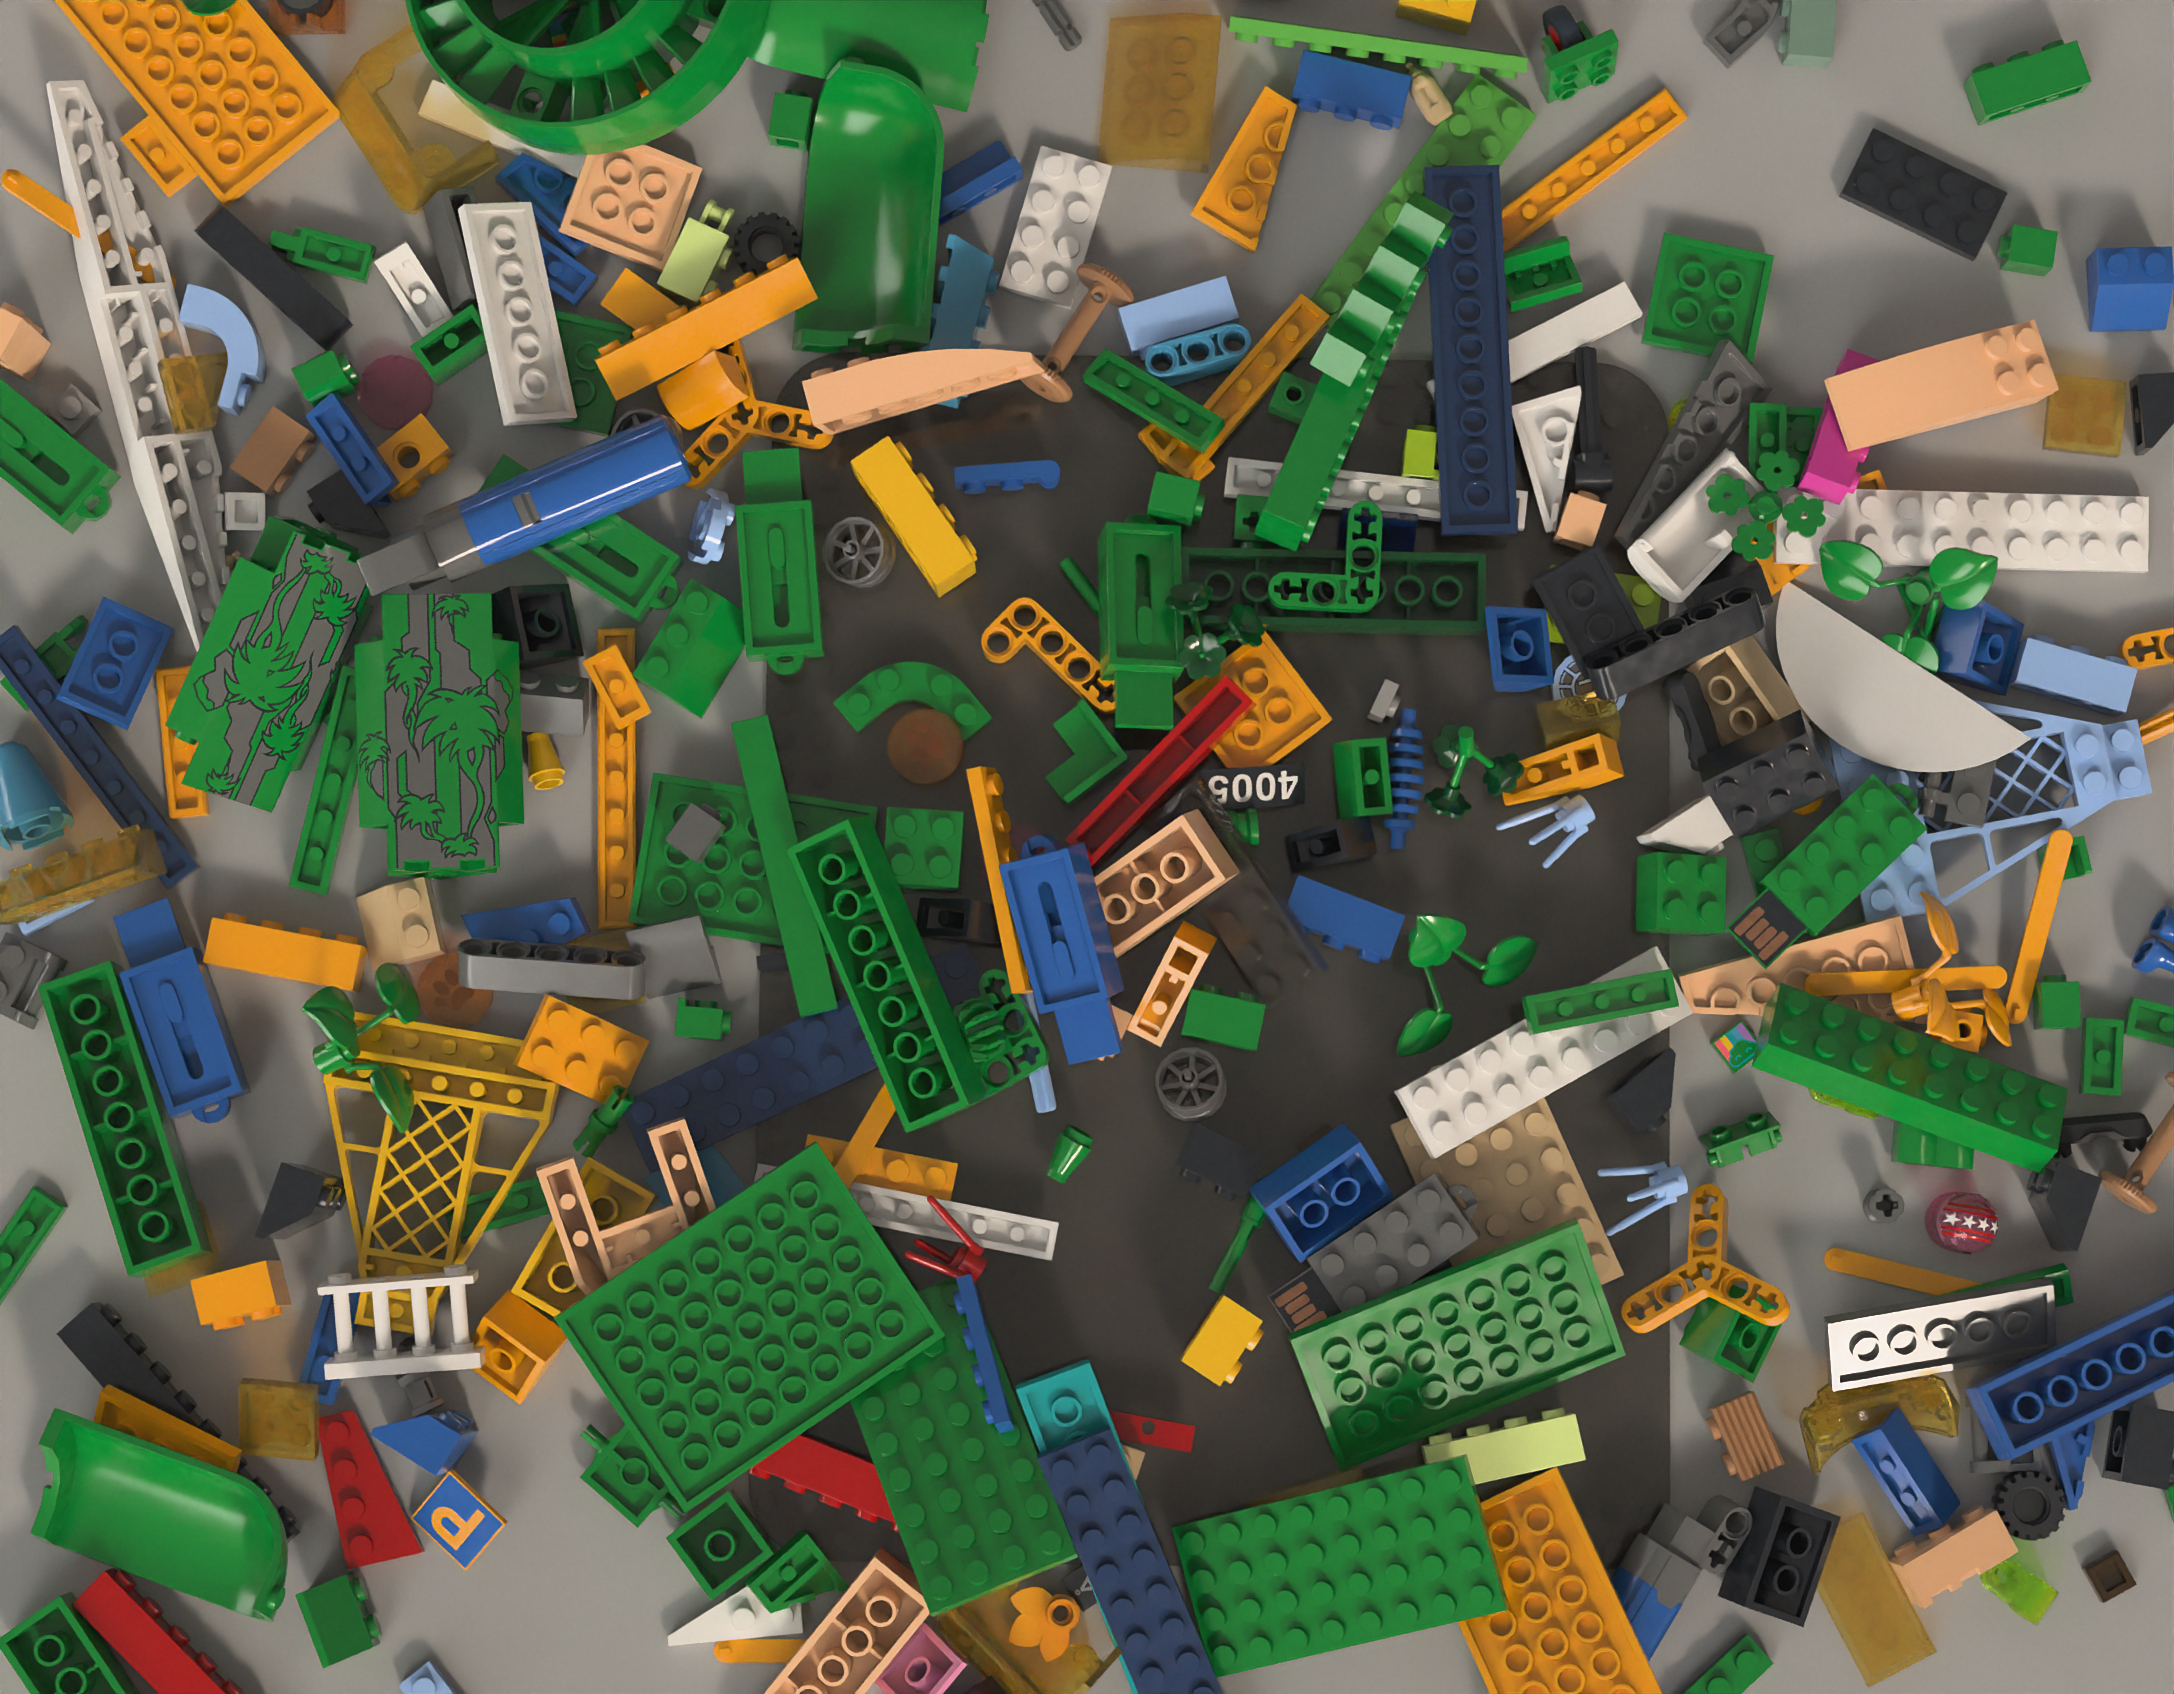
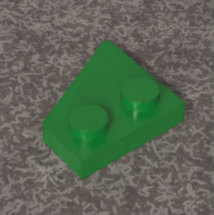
(794, 1575)

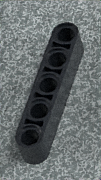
(273, 277)
(1675, 642)

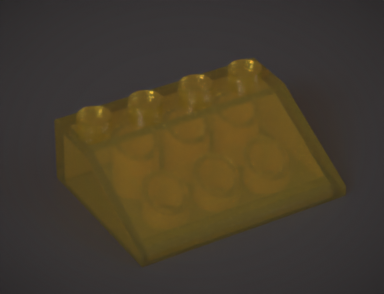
(1160, 91)
(81, 876)

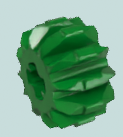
(980, 1028)

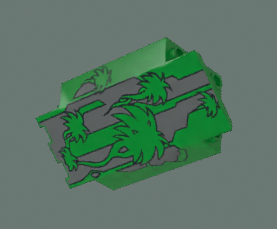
(271, 662)
(439, 735)

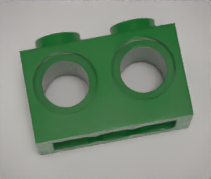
(1175, 501)

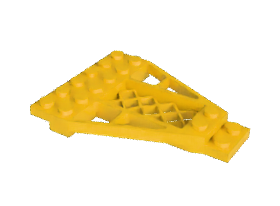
(445, 1069)

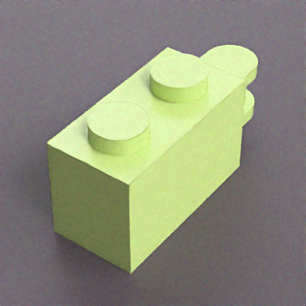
(698, 256)

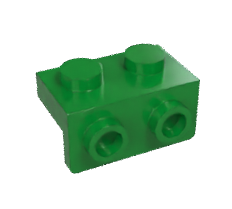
(1540, 273)

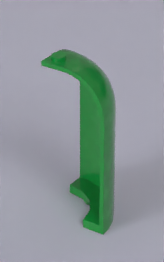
(917, 38)
(870, 213)
(162, 1516)

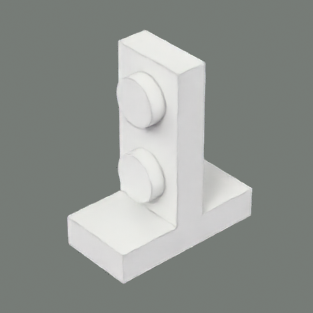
(413, 288)

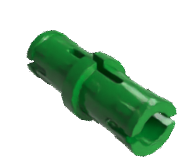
(603, 1121)

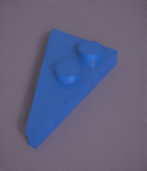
(2069, 1460)

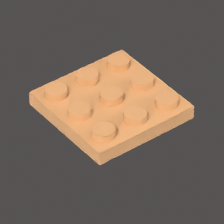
(631, 203)

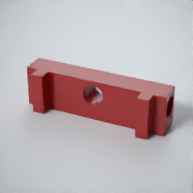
(1165, 1435)

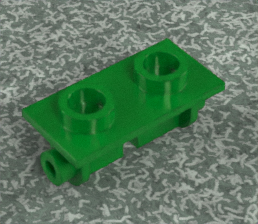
(1724, 1142)

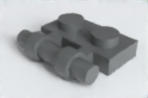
(1966, 798)

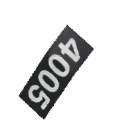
(1257, 785)

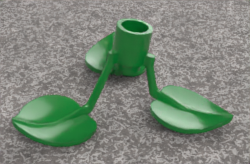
(1956, 572)
(1432, 945)
(335, 1016)

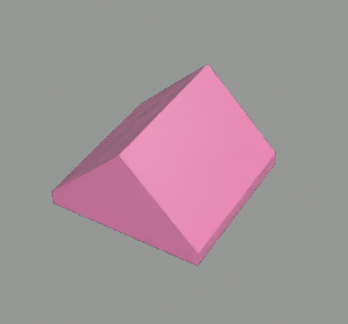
(922, 1665)

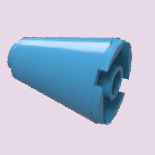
(29, 803)

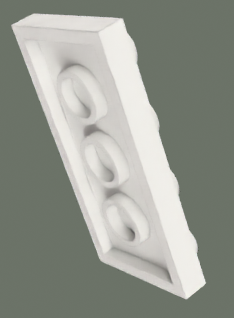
(1055, 227)

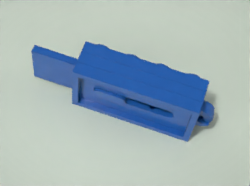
(1066, 944)
(179, 1016)

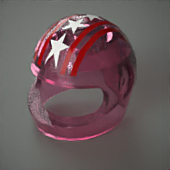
(1964, 1222)

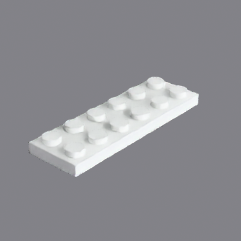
(517, 313)

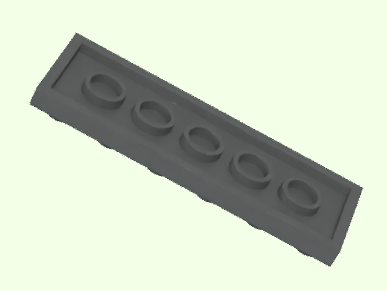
(1940, 1334)

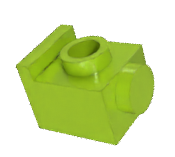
(1420, 453)

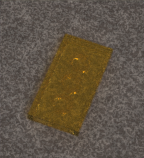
(1870, 1604)

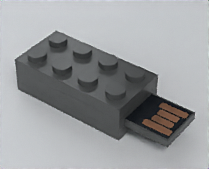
(1381, 1252)

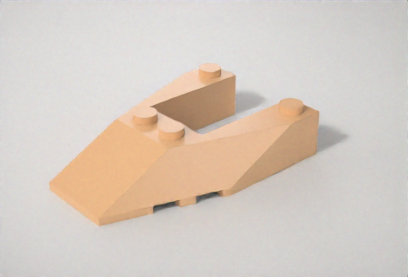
(604, 1253)

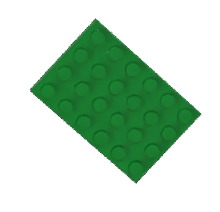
(732, 879)

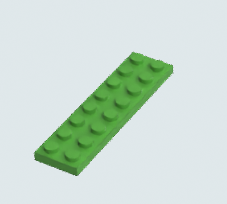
(1393, 49)
(1480, 132)

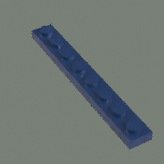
(90, 752)

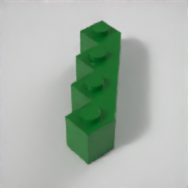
(1382, 289)

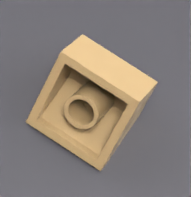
(401, 923)

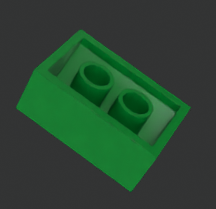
(694, 649)

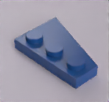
(547, 190)
(542, 922)

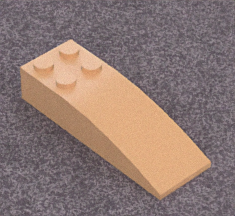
(907, 382)
(1942, 385)
(1162, 879)
(857, 1633)

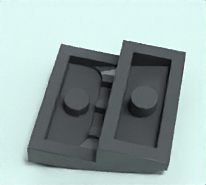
(675, 955)

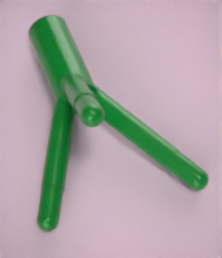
(1931, 621)

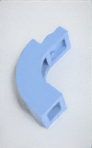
(217, 315)

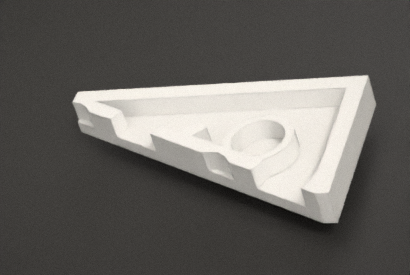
(1546, 438)
(739, 1618)

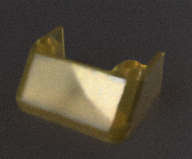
(406, 174)
(982, 1633)

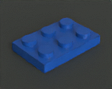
(115, 663)

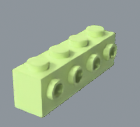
(1514, 1448)

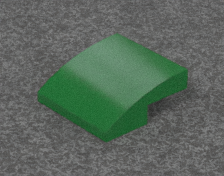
(1779, 428)

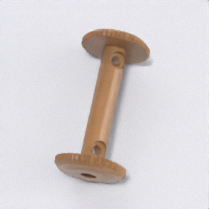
(1110, 289)
(2143, 1166)

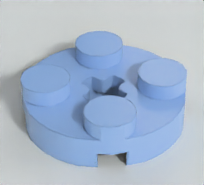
(709, 526)

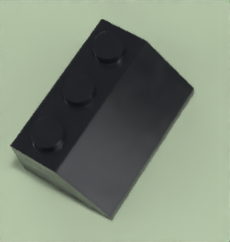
(299, 1201)
(1780, 1557)

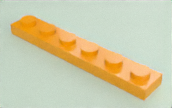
(1251, 381)
(994, 831)

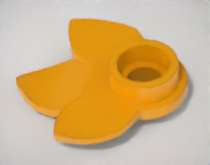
(1037, 1623)

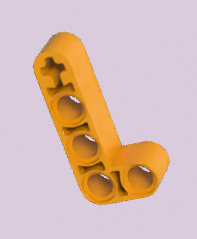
(1058, 661)

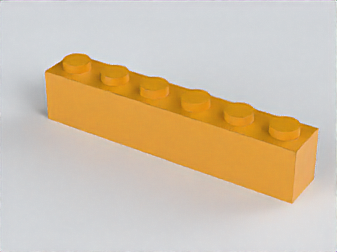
(706, 327)

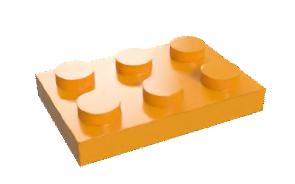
(580, 1050)

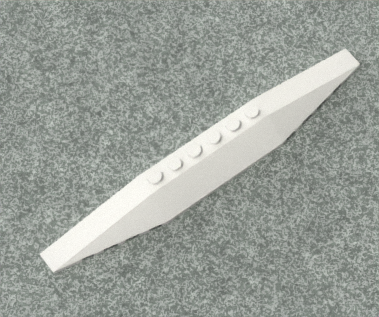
(133, 331)

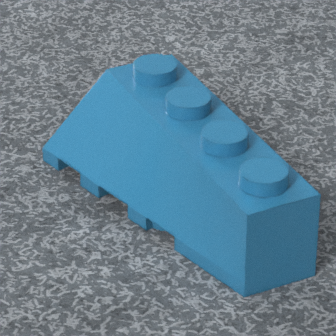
(963, 300)

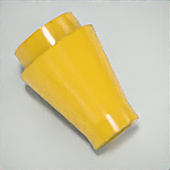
(543, 762)

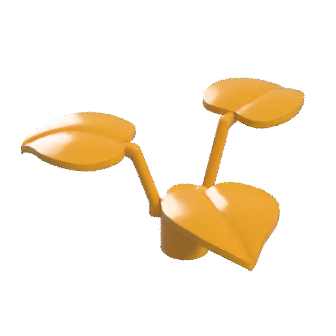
(1932, 998)

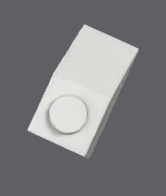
(1690, 830)

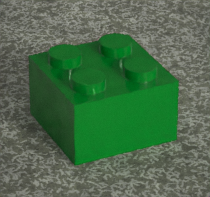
(925, 847)
(1681, 894)
(721, 1544)

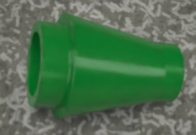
(1069, 1151)

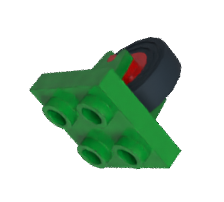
(1574, 55)

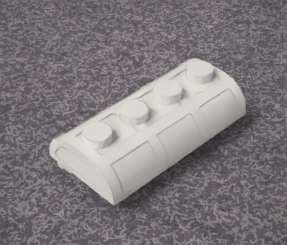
(1690, 538)

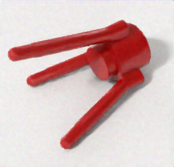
(962, 1261)

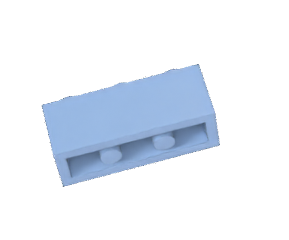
(1177, 315)
(2073, 675)

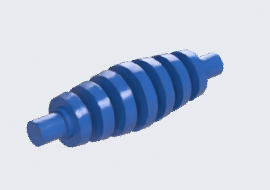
(1403, 778)

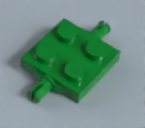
(627, 1477)

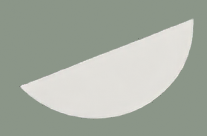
(1879, 698)

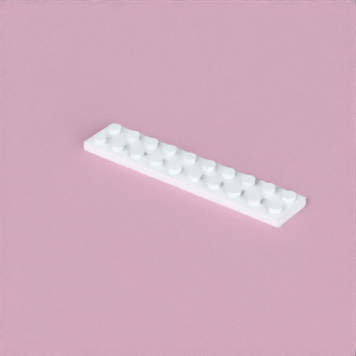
(2018, 528)

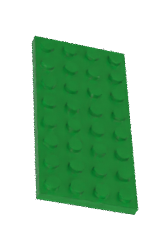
(1457, 1344)
(958, 1489)
(1341, 1566)

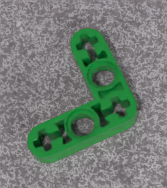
(1344, 583)
(1016, 1040)

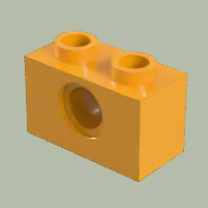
(420, 438)

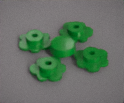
(1765, 506)

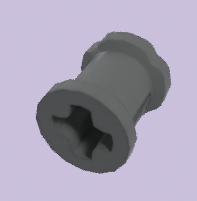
(1889, 1215)

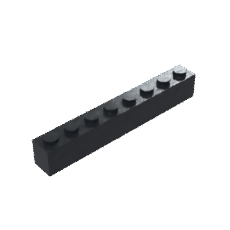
(121, 1362)

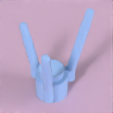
(1572, 815)
(1665, 1184)

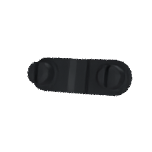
(1694, 713)
(2129, 1126)

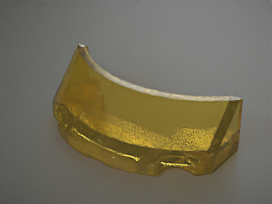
(1841, 1414)

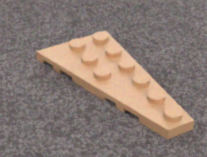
(1746, 987)

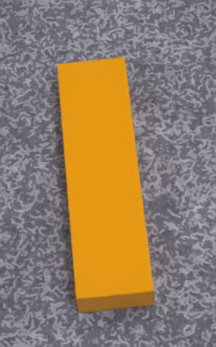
(182, 799)

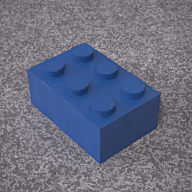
(1321, 1192)

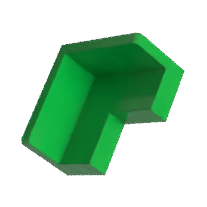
(1094, 757)

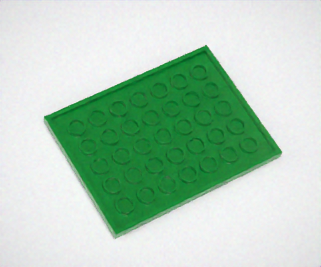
(749, 1326)

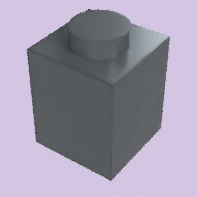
(696, 832)

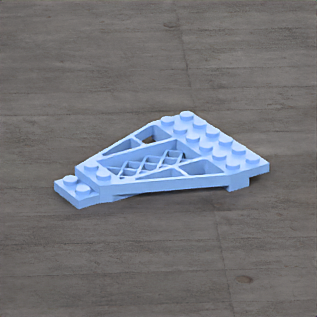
(2101, 768)

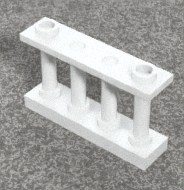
(385, 1357)

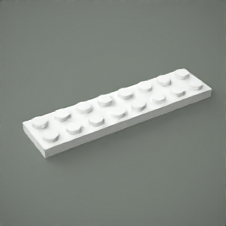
(1523, 1068)

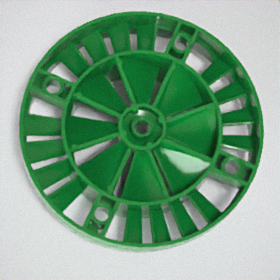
(590, 63)

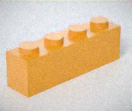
(285, 954)

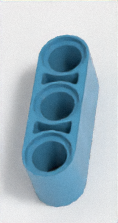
(1210, 342)

